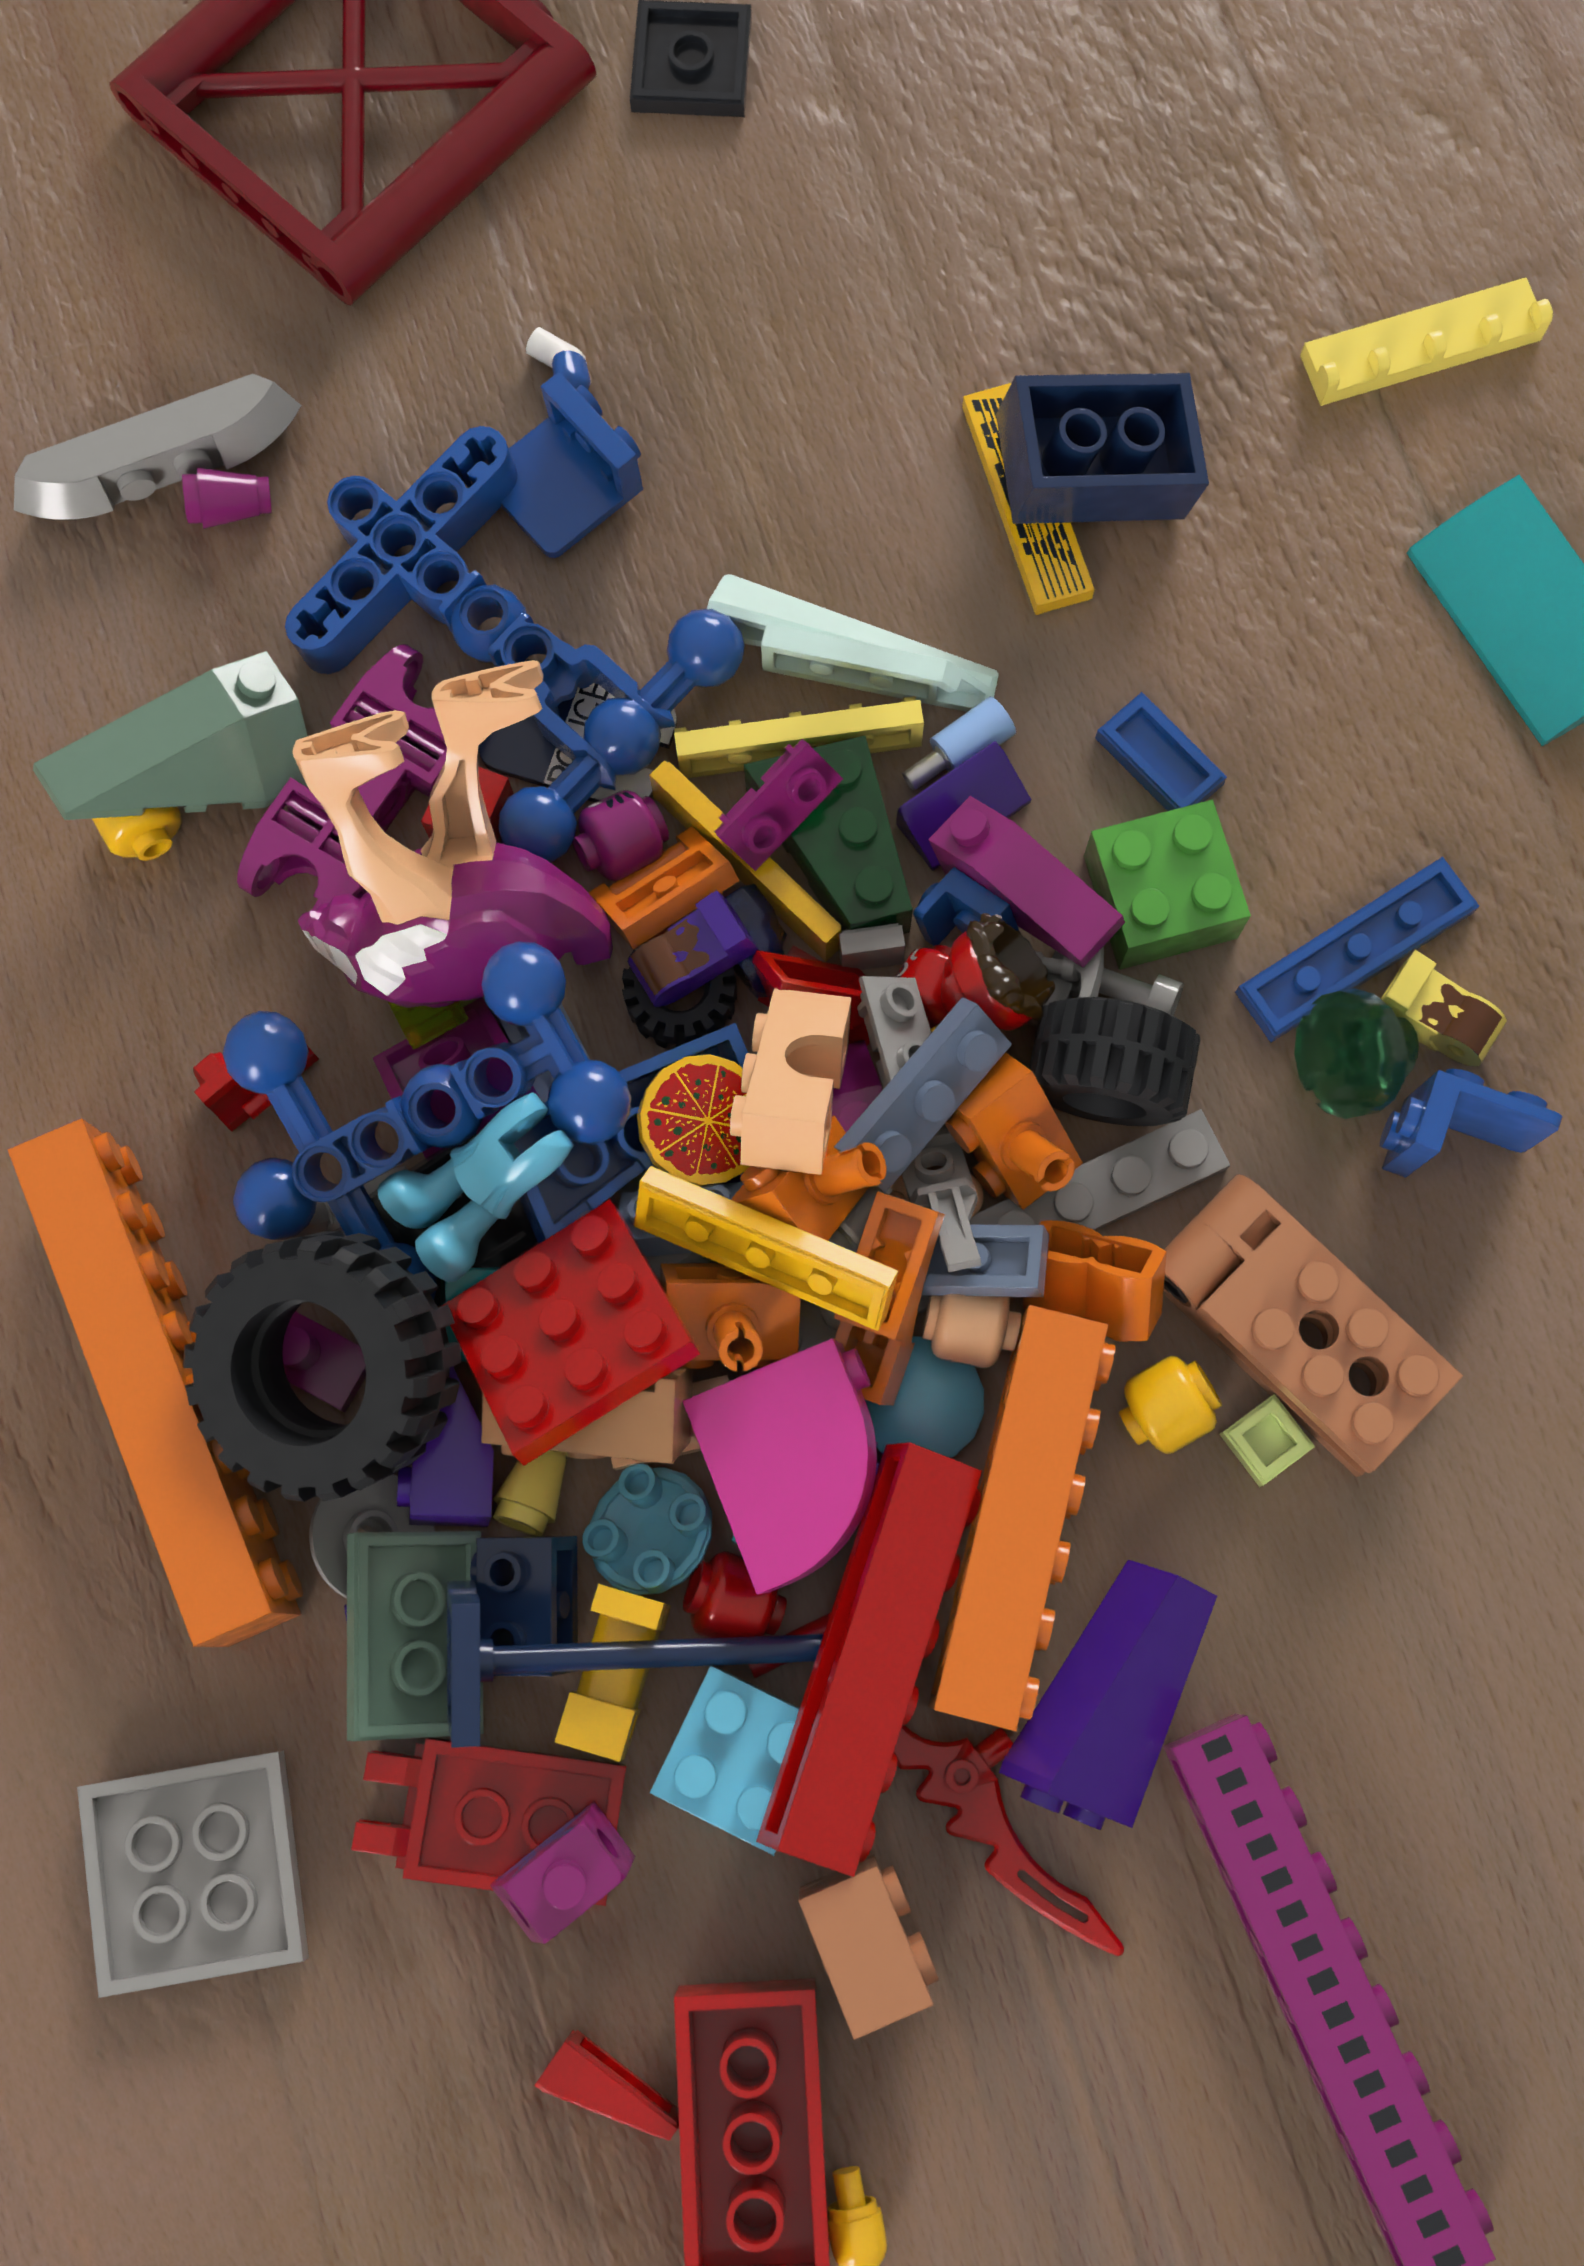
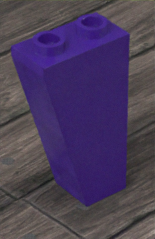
(1113, 1700)

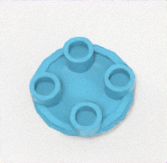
(935, 1405)
(649, 1530)

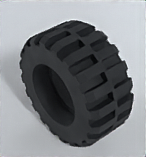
(244, 1380)

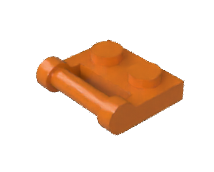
(665, 890)

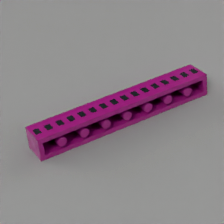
(1327, 1999)

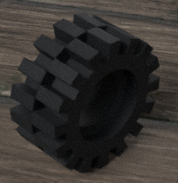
(681, 1026)

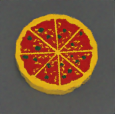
(688, 1120)

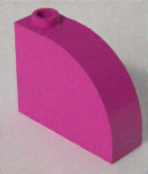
(790, 1459)

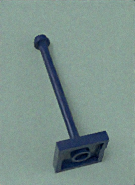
(477, 1660)

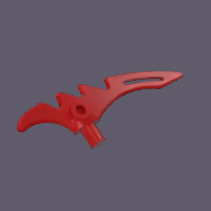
(964, 1780)

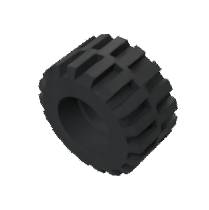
(1115, 1061)

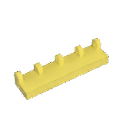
(1425, 341)
(731, 746)

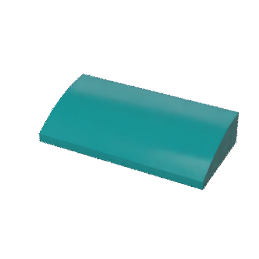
(1516, 601)

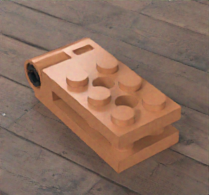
(1247, 1283)

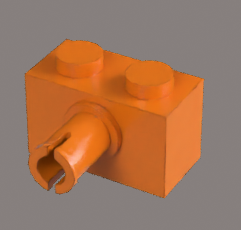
(1014, 1135)
(814, 1200)
(732, 1315)

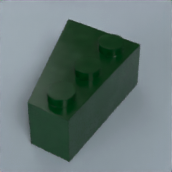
(848, 843)

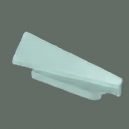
(845, 652)

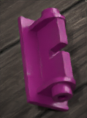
(784, 801)

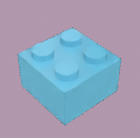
(728, 1755)

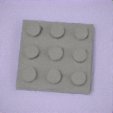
(192, 1874)

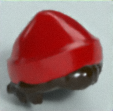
(997, 972)

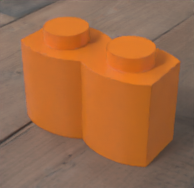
(1103, 1279)

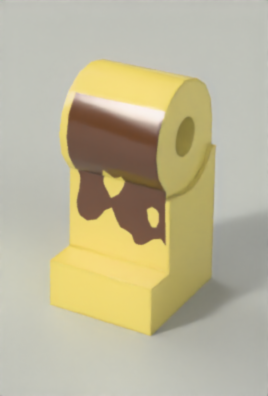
(1443, 1012)

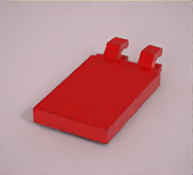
(480, 1808)

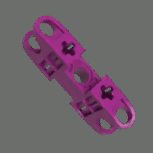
(305, 835)

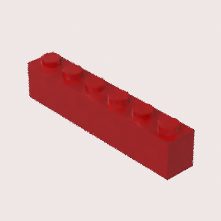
(871, 1659)

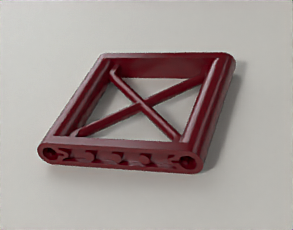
(361, 240)

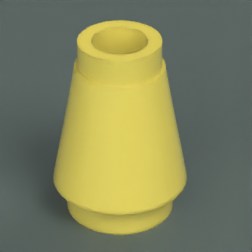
(531, 1494)

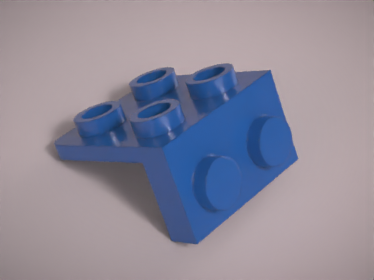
(570, 470)
(1463, 1104)

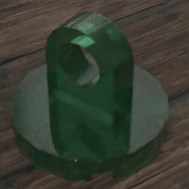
(1354, 1053)

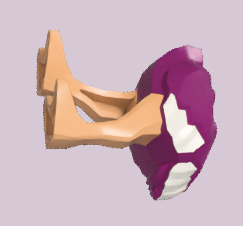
(461, 896)

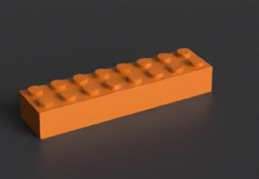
(133, 1337)

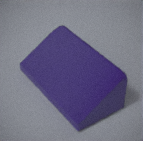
(984, 776)

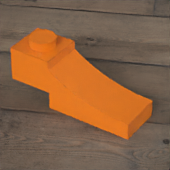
(903, 1239)

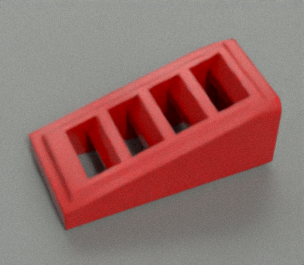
(600, 2083)

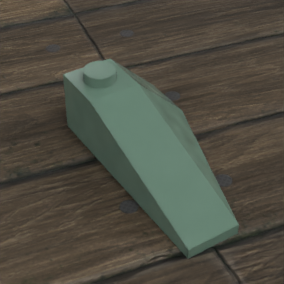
(193, 747)

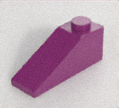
(1039, 888)

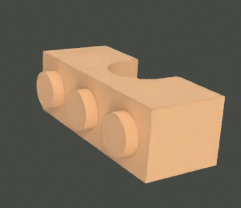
(792, 1081)

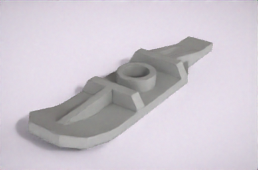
(947, 1192)

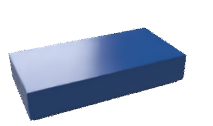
(1159, 755)

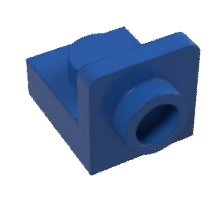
(956, 903)

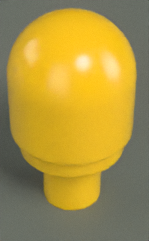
(855, 2222)

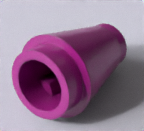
(224, 497)

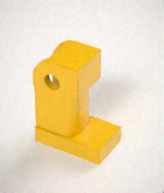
(606, 1703)

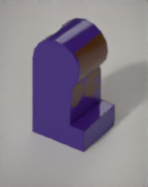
(692, 951)

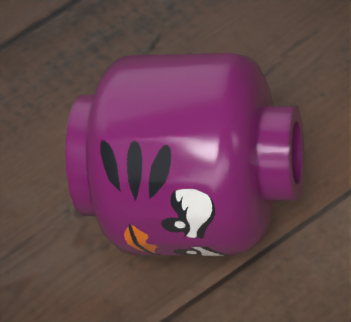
(620, 835)

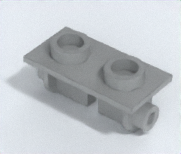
(893, 1021)

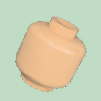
(970, 1328)

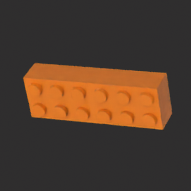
(1021, 1513)

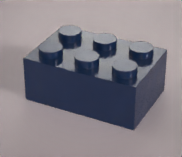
(1101, 447)

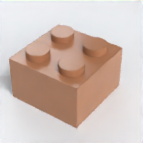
(864, 1946)

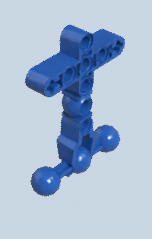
(619, 732)

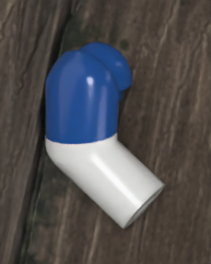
(559, 356)

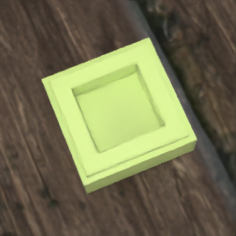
(1267, 1440)

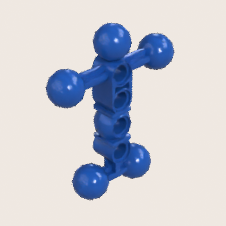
(270, 1054)

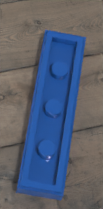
(1357, 947)

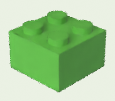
(1169, 883)

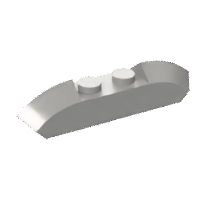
(153, 450)

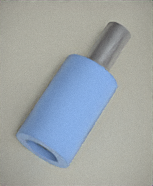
(962, 740)

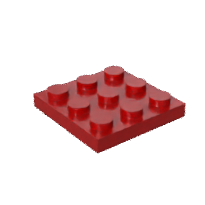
(569, 1332)

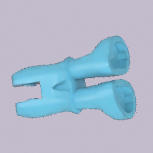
(484, 1169)

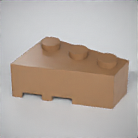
(644, 1428)

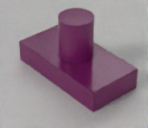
(322, 1362)

